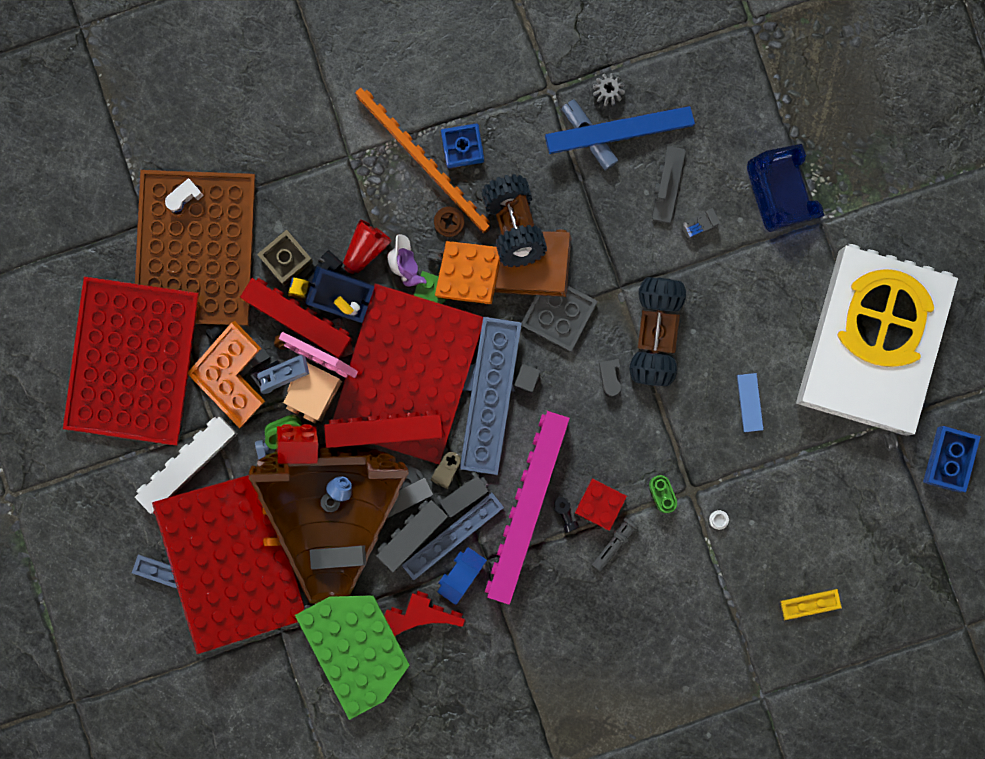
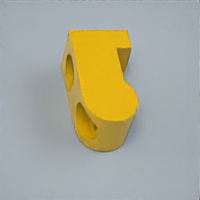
(299, 288)

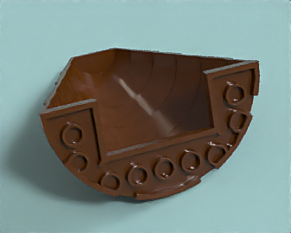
(293, 504)

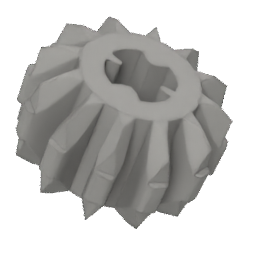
(615, 92)

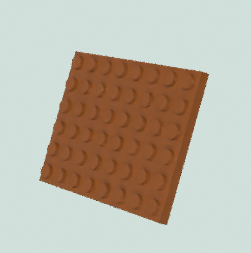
(203, 245)

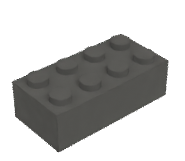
(415, 532)

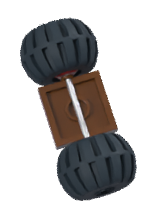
(658, 331)

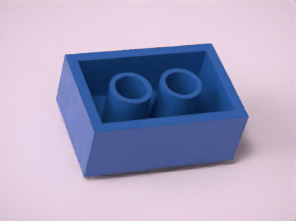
(951, 459)

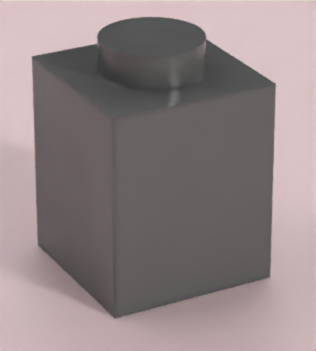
(527, 377)

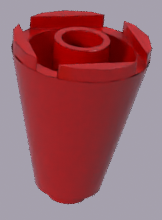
(364, 247)

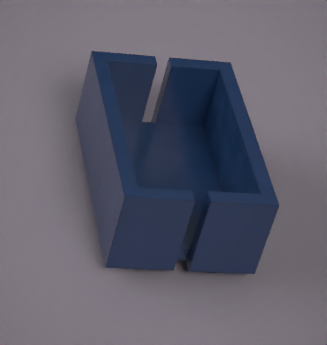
(331, 285)

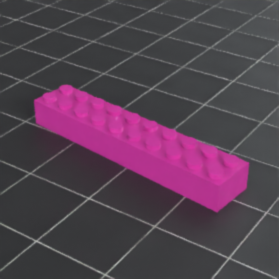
(528, 507)

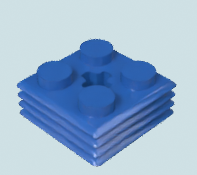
(470, 136)

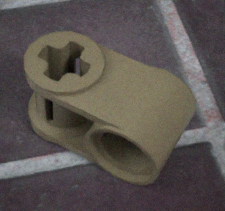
(444, 473)

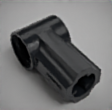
(327, 261)

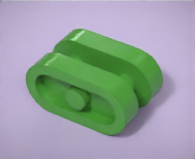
(271, 429)
(663, 494)

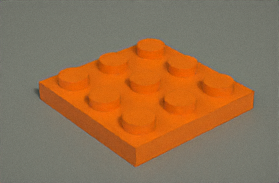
(468, 272)

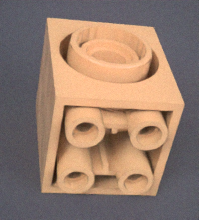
(312, 394)

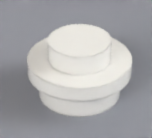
(719, 520)

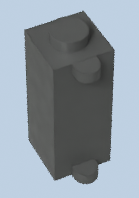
(464, 495)

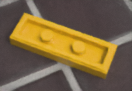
(810, 604)

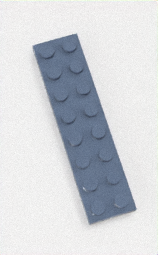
(490, 395)

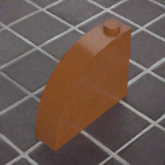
(544, 276)

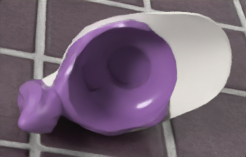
(402, 262)

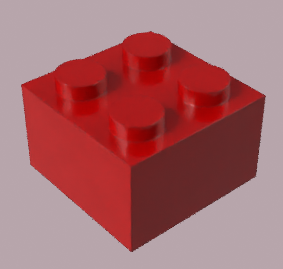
(297, 444)
(600, 504)

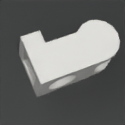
(181, 195)

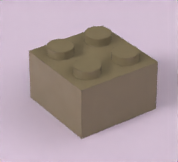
(285, 257)

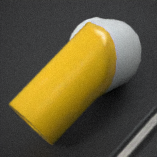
(345, 307)

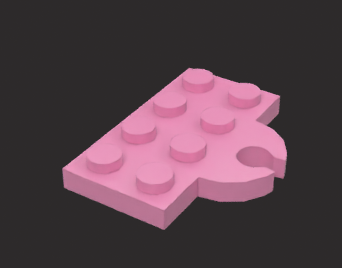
(318, 356)

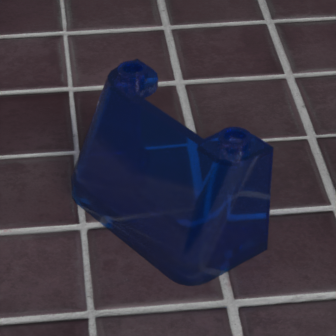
(781, 188)

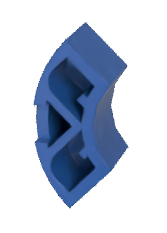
(457, 582)

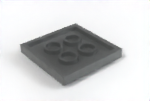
(559, 317)

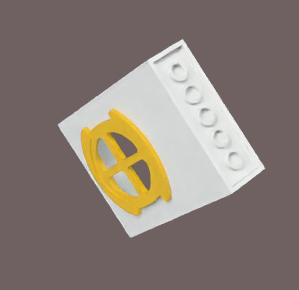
(864, 380)

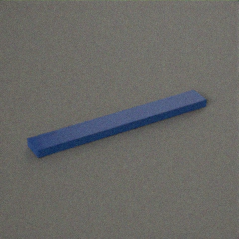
(619, 130)

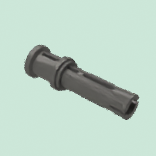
(620, 536)

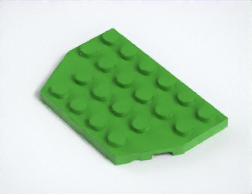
(354, 650)

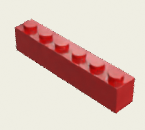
(296, 318)
(383, 430)

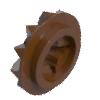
(445, 213)

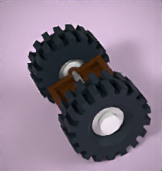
(509, 202)

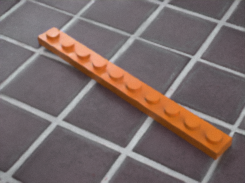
(418, 154)

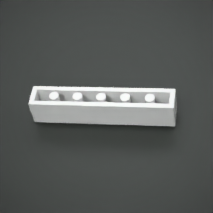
(187, 463)

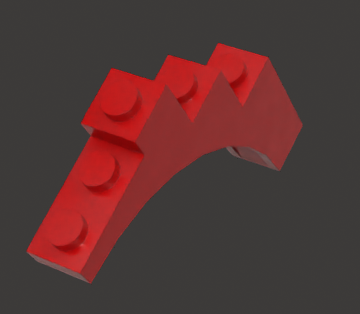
(419, 614)

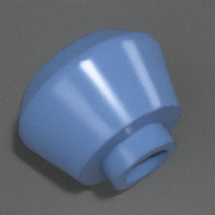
(339, 489)

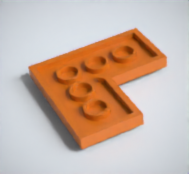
(220, 376)

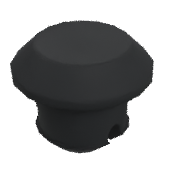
(213, 334)

